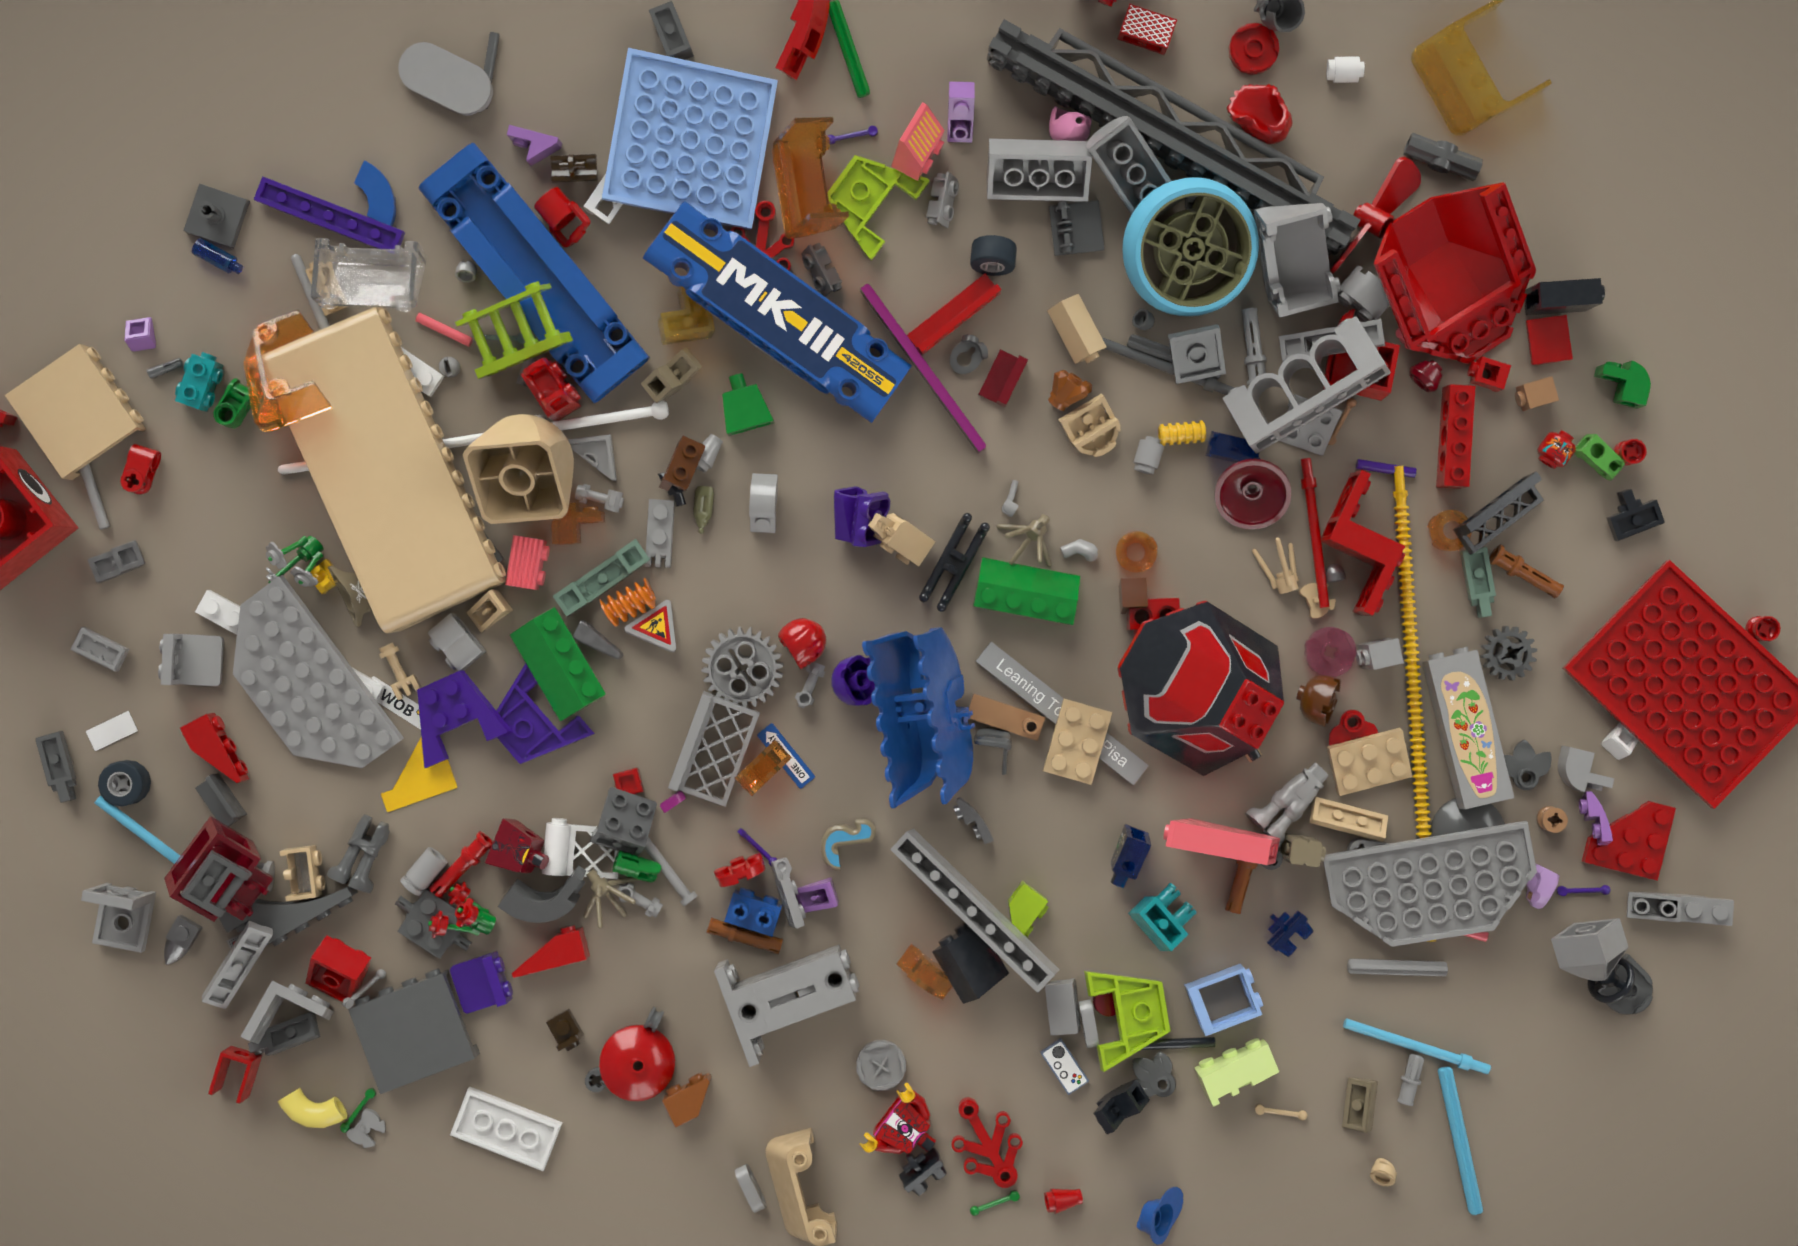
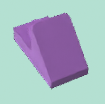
(540, 144)

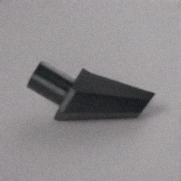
(676, 492)

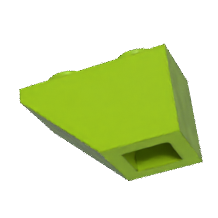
(1025, 907)

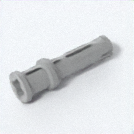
(1250, 317)

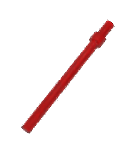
(1309, 484)

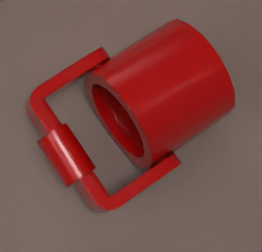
(558, 213)

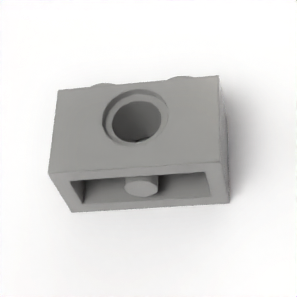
(1379, 653)

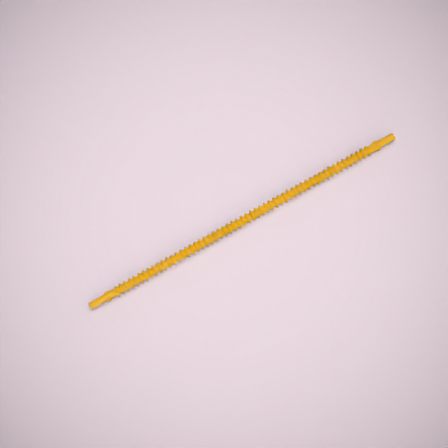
(1400, 496)

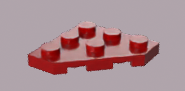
(1637, 842)

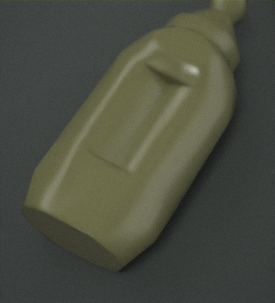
(703, 506)

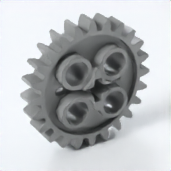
(762, 655)

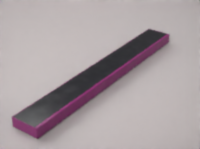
(923, 368)

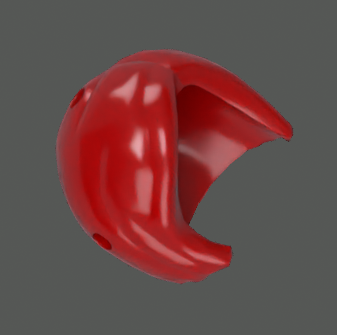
(804, 640)

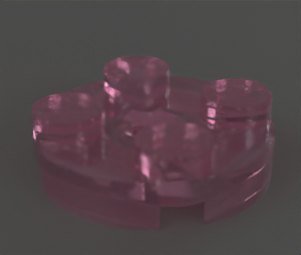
(1343, 657)

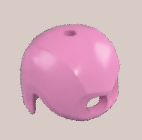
(1064, 125)

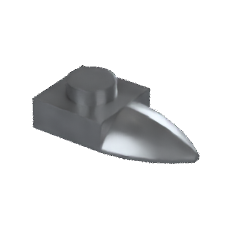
(180, 939)

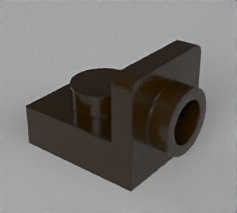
(565, 1030)

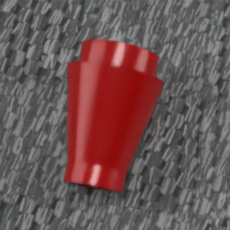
(1062, 1199)

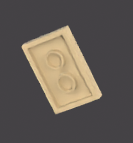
(1077, 741)
(1369, 761)

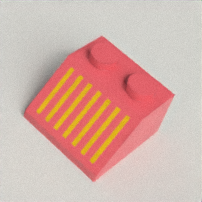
(919, 144)

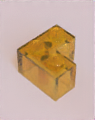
(687, 324)

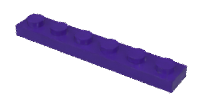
(327, 215)

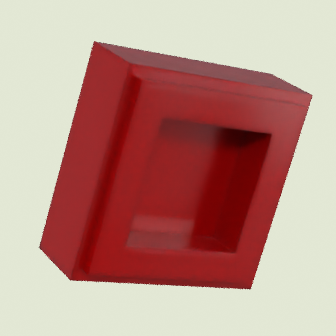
(629, 781)

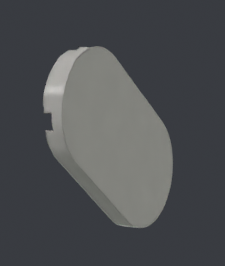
(445, 79)

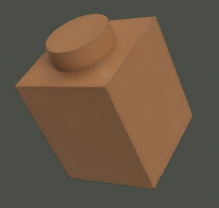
(1536, 393)

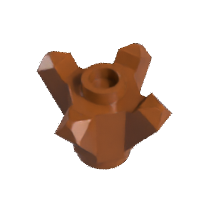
(1068, 389)

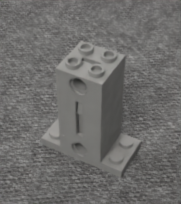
(785, 995)

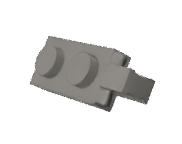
(787, 891)

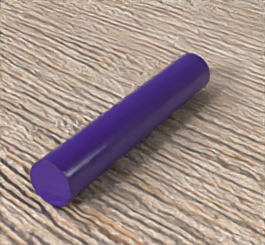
(1383, 467)

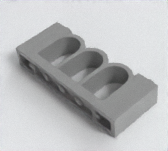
(1244, 402)

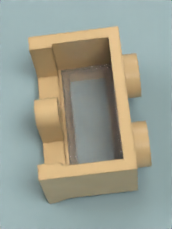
(303, 872)

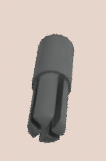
(164, 368)

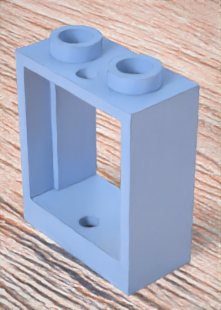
(1209, 1027)

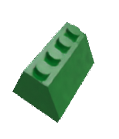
(1027, 591)
(557, 664)

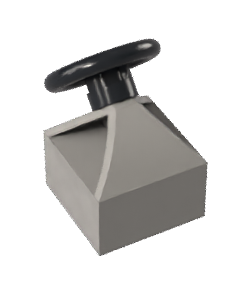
(1592, 953)

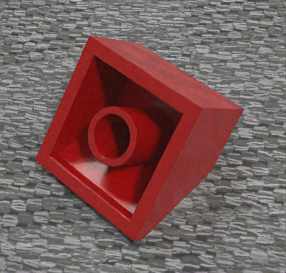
(337, 969)

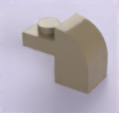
(671, 377)

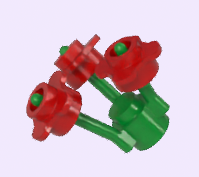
(466, 913)

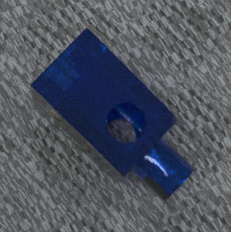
(1132, 846)

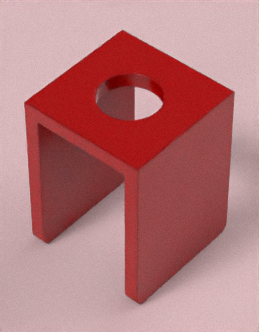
(233, 1053)

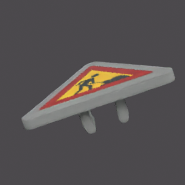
(655, 627)

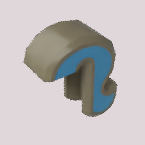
(845, 835)

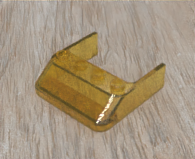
(1459, 78)

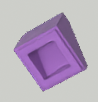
(140, 334)

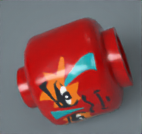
(1556, 449)

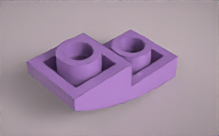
(1593, 810)

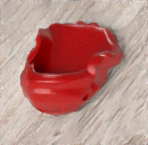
(1261, 112)

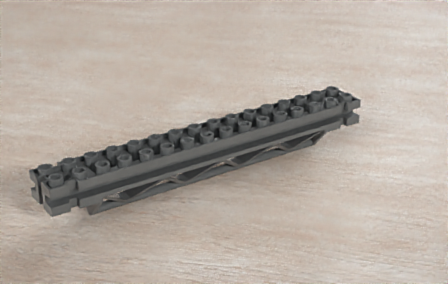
(1165, 134)

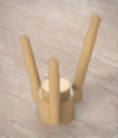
(1287, 579)

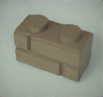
(1302, 850)

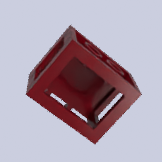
(234, 847)

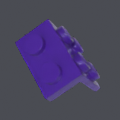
(481, 982)

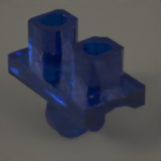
(1280, 940)

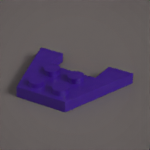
(449, 705)
(531, 730)

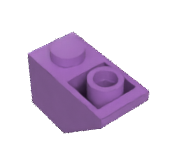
(960, 111)

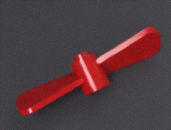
(1374, 218)

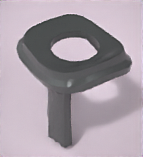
(1003, 740)

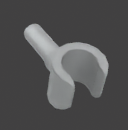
(1010, 507)

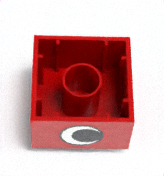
(29, 517)

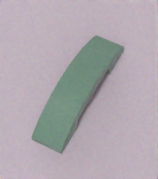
(601, 578)

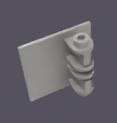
(1315, 434)

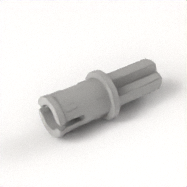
(1411, 1079)

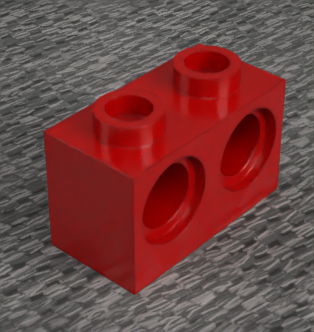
(1153, 611)

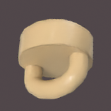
(1383, 1172)

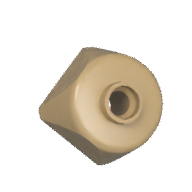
(521, 470)

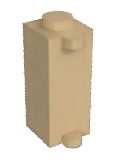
(1077, 329)

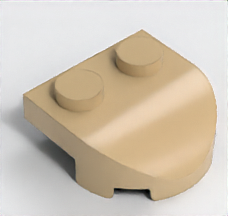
(1092, 427)

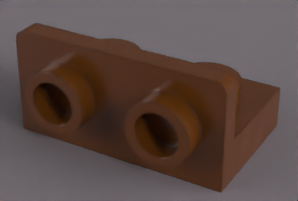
(682, 464)

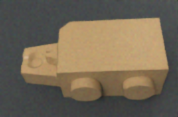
(901, 537)

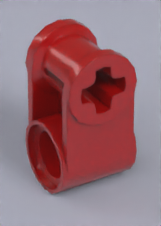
(142, 466)

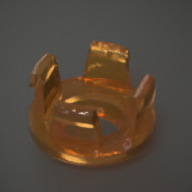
(1436, 527)
(1150, 547)

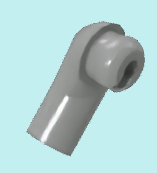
(1081, 547)

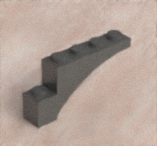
(288, 916)

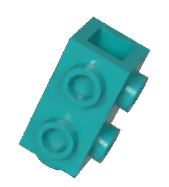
(199, 381)

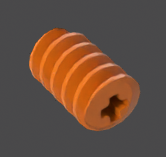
(629, 603)

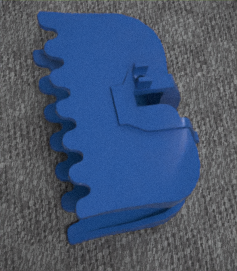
(920, 730)

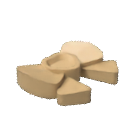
(1310, 594)

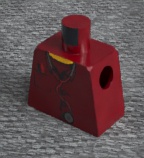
(516, 848)

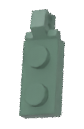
(1479, 580)

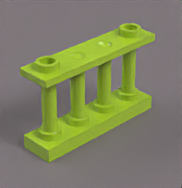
(532, 346)

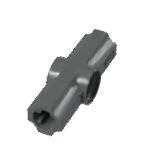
(1443, 157)

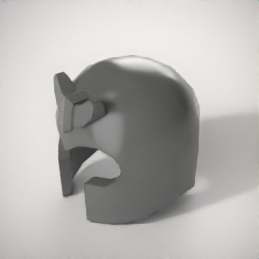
(1281, 14)

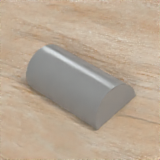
(1127, 162)

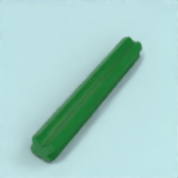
(848, 49)

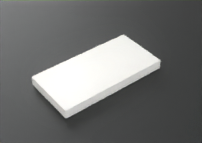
(506, 1128)

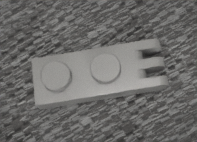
(660, 531)

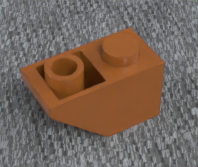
(686, 1101)

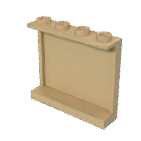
(75, 410)

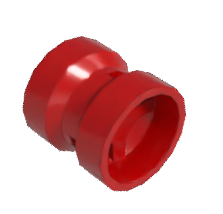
(1634, 449)
(1768, 627)

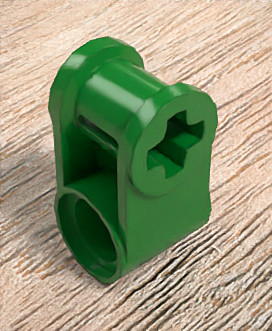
(233, 401)

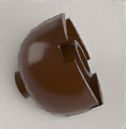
(1319, 699)

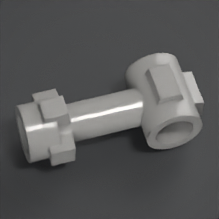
(613, 500)
(805, 697)
(652, 907)

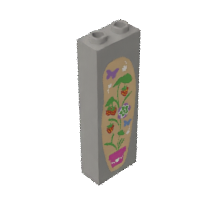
(1467, 728)

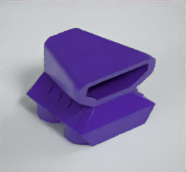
(853, 513)

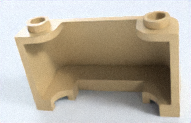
(786, 1158)

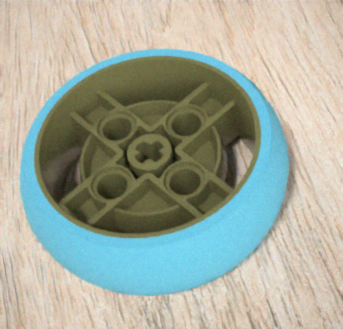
(1209, 203)

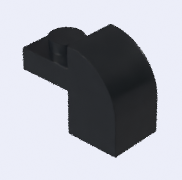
(1120, 1104)

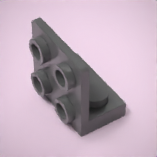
(624, 822)

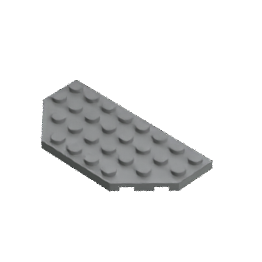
(306, 682)
(1433, 883)

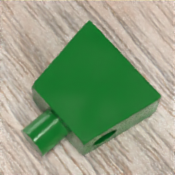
(744, 407)

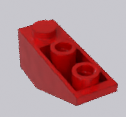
(210, 742)

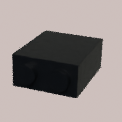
(1564, 296)
(969, 963)

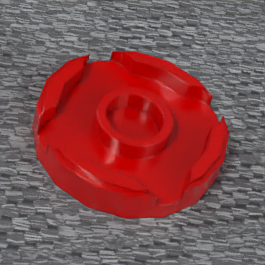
(1253, 48)

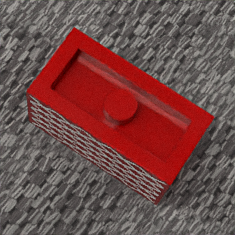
(1147, 29)

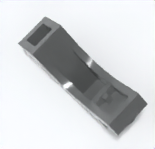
(540, 906)

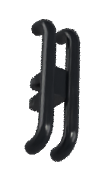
(954, 562)

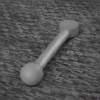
(348, 1002)

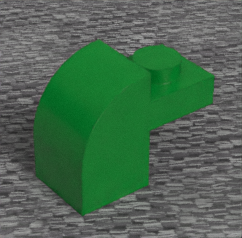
(1632, 381)

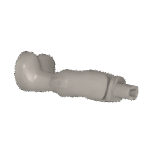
(1293, 798)

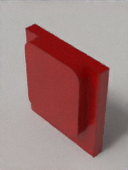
(1549, 340)

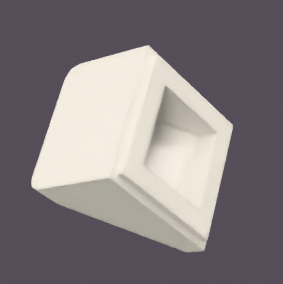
(1620, 742)

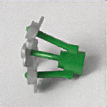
(308, 550)

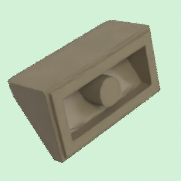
(1359, 1104)

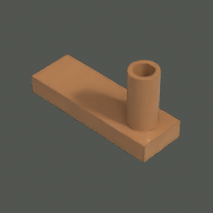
(1006, 717)

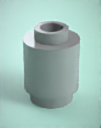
(1148, 455)

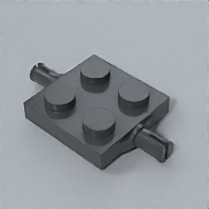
(417, 928)

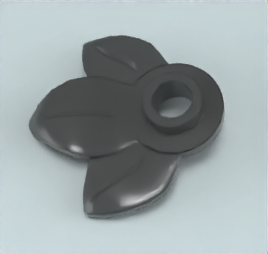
(1526, 761)
(1151, 1072)

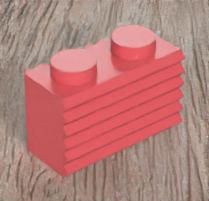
(527, 562)

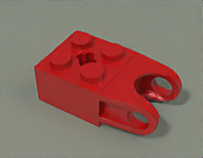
(550, 389)

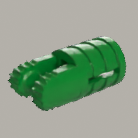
(636, 867)

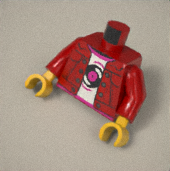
(902, 1126)

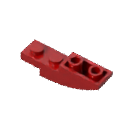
(805, 37)

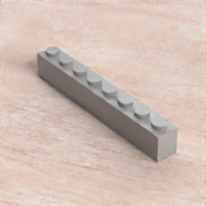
(975, 909)

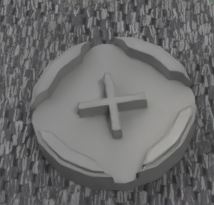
(881, 1065)

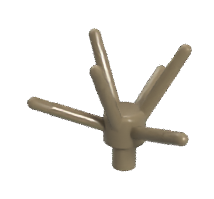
(1034, 532)
(601, 888)

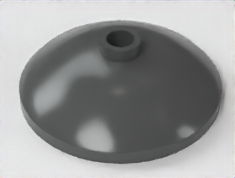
(1452, 820)

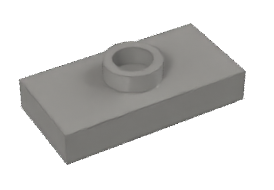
(99, 649)

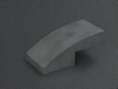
(116, 562)

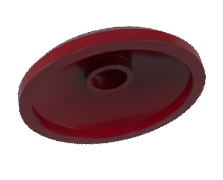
(1257, 506)

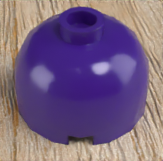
(851, 681)

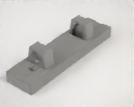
(1302, 342)
(237, 965)

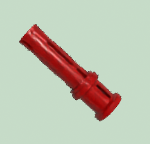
(469, 856)

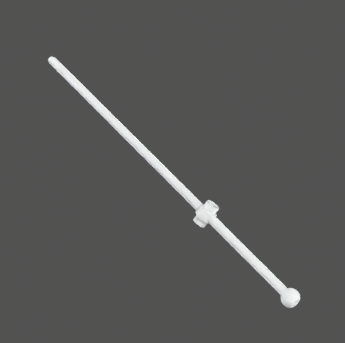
(657, 410)

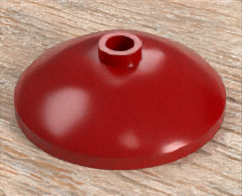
(632, 1045)

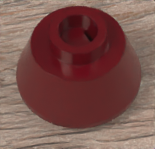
(1426, 375)

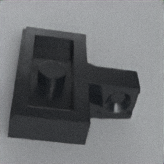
(1634, 516)

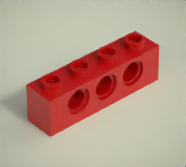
(1455, 436)

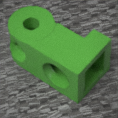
(1599, 456)

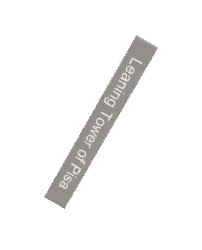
(1049, 704)

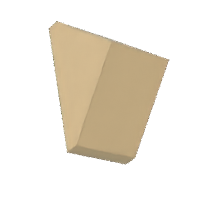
(489, 610)

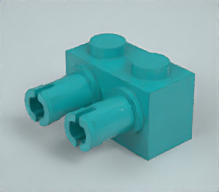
(1158, 923)

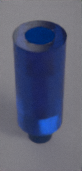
(216, 256)

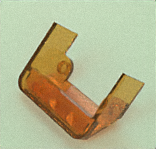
(801, 178)
(273, 400)

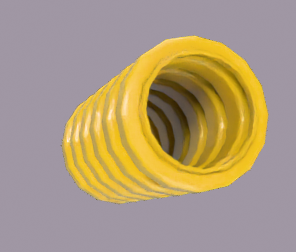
(1182, 433)

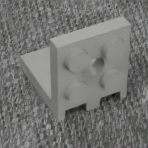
(117, 902)
(270, 1004)

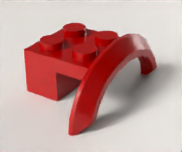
(1341, 365)

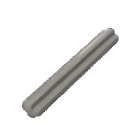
(1397, 967)

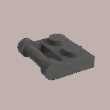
(210, 878)

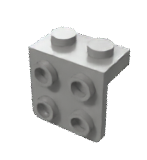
(191, 659)

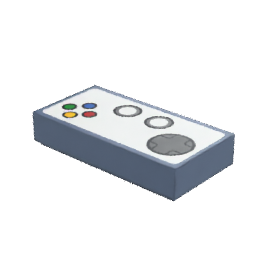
(1064, 1066)

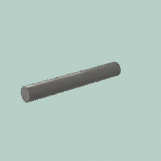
(491, 54)

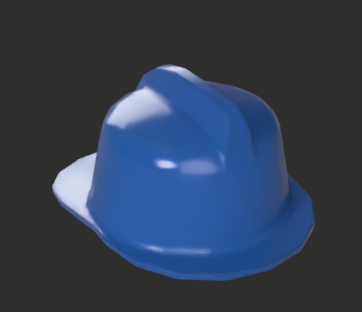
(1160, 1215)

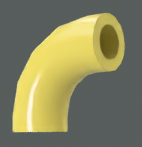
(312, 1114)

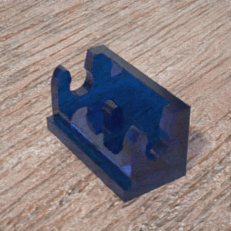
(1229, 448)

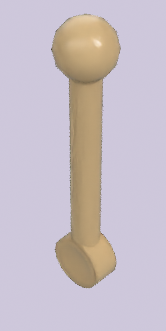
(1260, 1109)

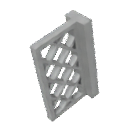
(693, 741)

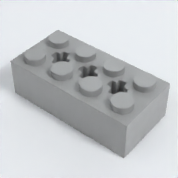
(1038, 170)

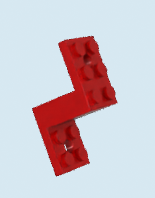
(1363, 544)

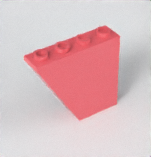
(1221, 841)

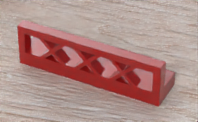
(954, 314)

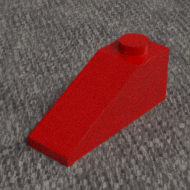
(563, 949)

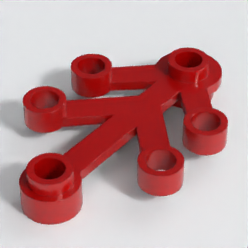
(762, 233)
(989, 1146)

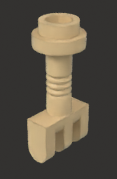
(403, 681)

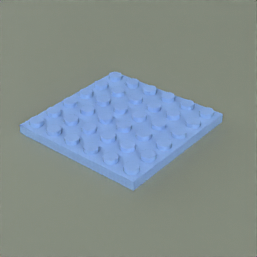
(689, 138)

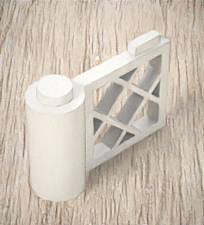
(560, 848)

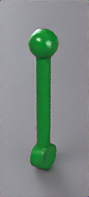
(369, 1094)
(1014, 1196)

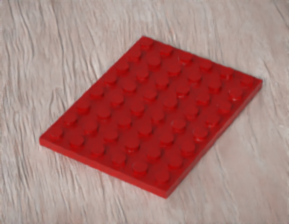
(1689, 683)

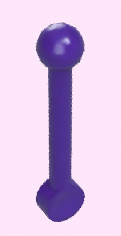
(872, 131)
(743, 833)
(1563, 891)

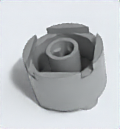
(1364, 295)

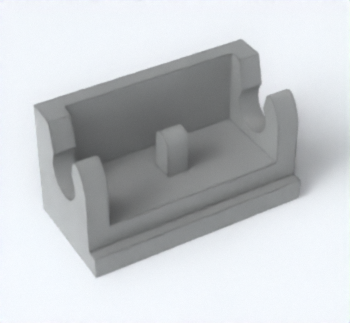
(1063, 1007)

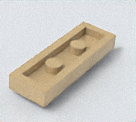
(1348, 819)

